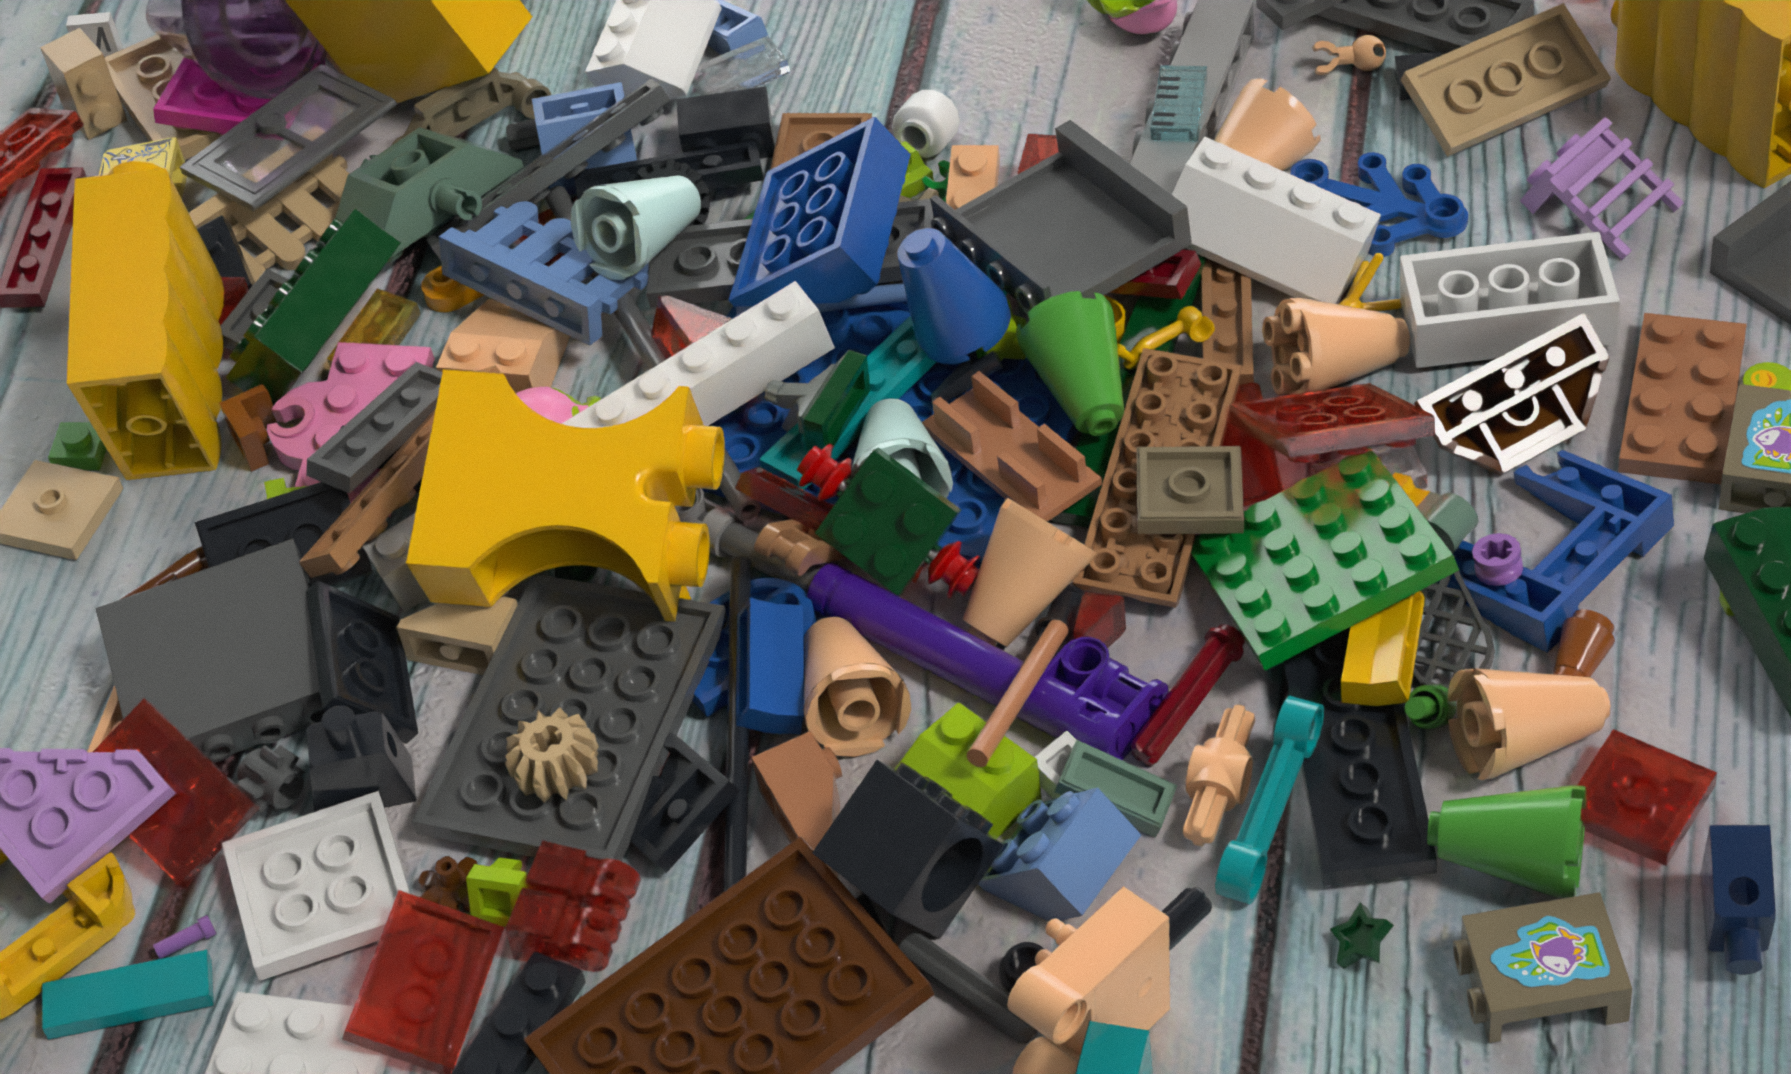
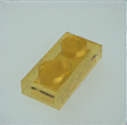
(381, 321)

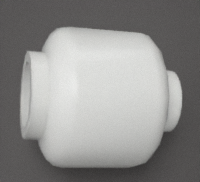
(926, 122)

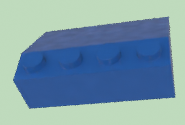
(825, 219)

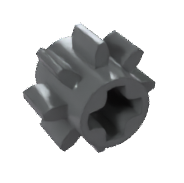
(271, 777)

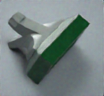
(826, 402)

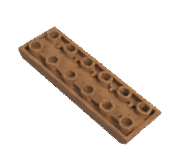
(1170, 404)

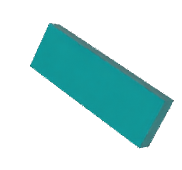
(127, 994)

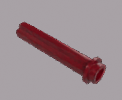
(1221, 648)

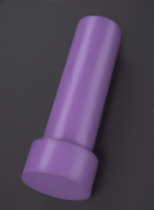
(185, 937)

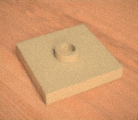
(57, 509)

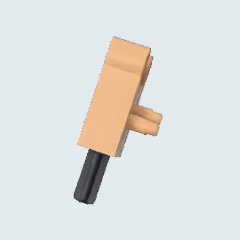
(1102, 973)

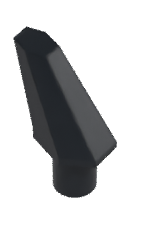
(960, 379)

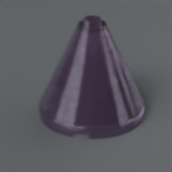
(239, 44)

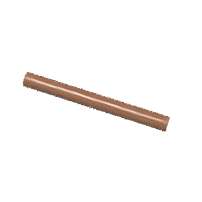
(1017, 693)

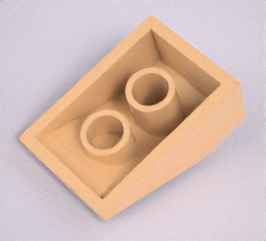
(504, 337)

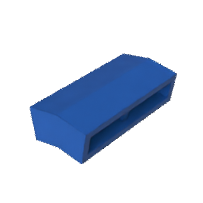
(770, 667)

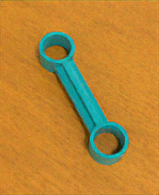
(1245, 859)

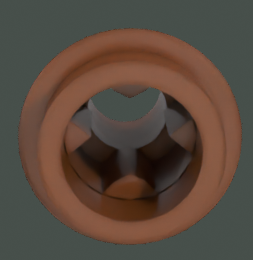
(1583, 643)

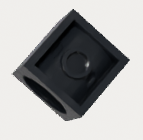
(910, 846)

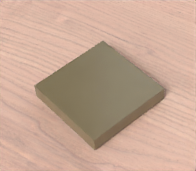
(1189, 490)

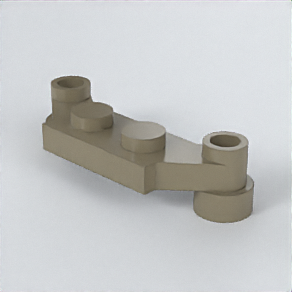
(472, 101)

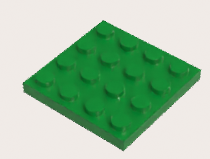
(1321, 558)

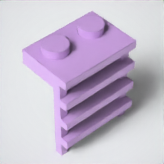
(1584, 161)

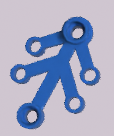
(1437, 214)

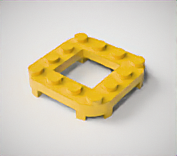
(95, 913)

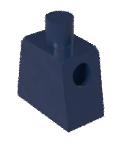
(1738, 894)

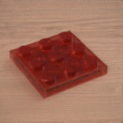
(1332, 421)

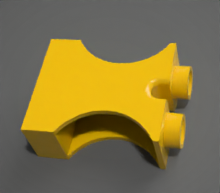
(534, 495)

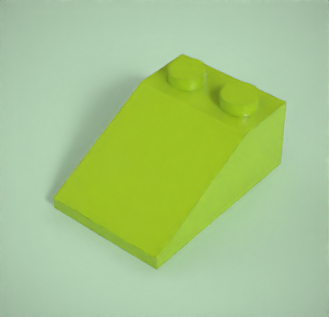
(994, 791)

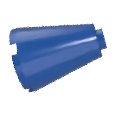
(949, 298)

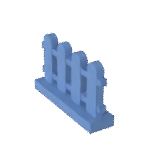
(521, 278)

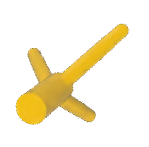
(1362, 279)

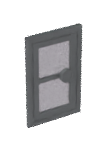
(287, 137)

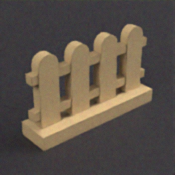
(295, 201)

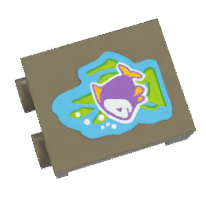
(1758, 451)
(1542, 963)

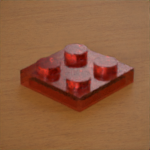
(1643, 796)

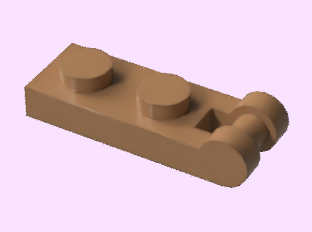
(795, 545)

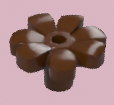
(448, 883)

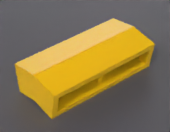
(1383, 655)

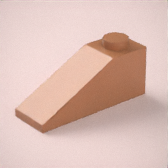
(800, 787)

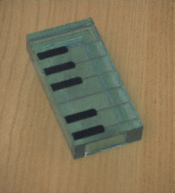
(1179, 103)

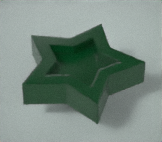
(1360, 937)

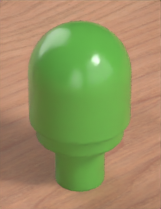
(1430, 702)

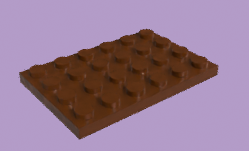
(753, 983)

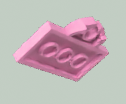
(354, 381)

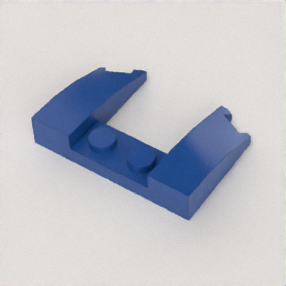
(1613, 519)

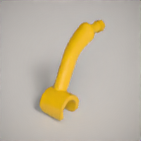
(1188, 321)

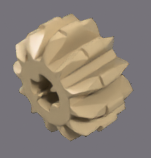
(552, 755)

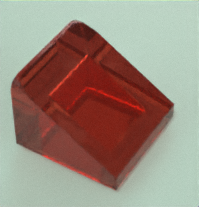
(1101, 617)

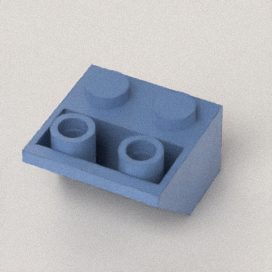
(567, 112)
(1061, 855)

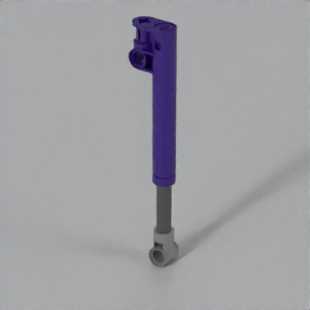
(1077, 692)

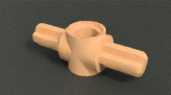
(1219, 775)

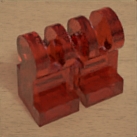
(571, 907)

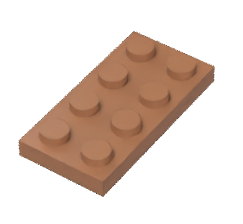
(1682, 398)

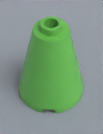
(1076, 356)
(1516, 837)

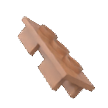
(1010, 450)

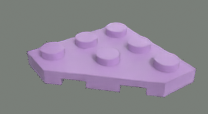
(71, 809)

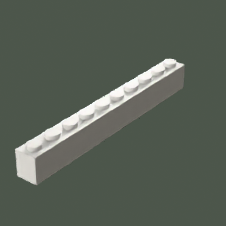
(720, 371)

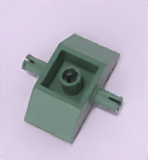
(424, 184)

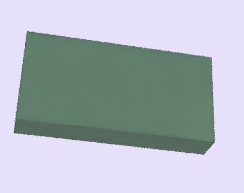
(1133, 791)

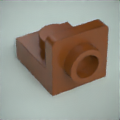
(247, 423)

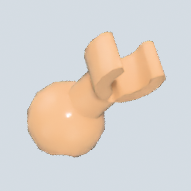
(1359, 54)

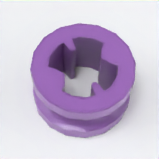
(1497, 559)

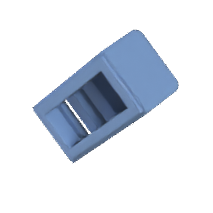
(735, 28)

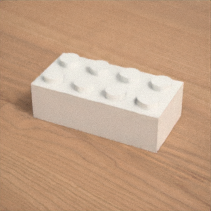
(1503, 295)

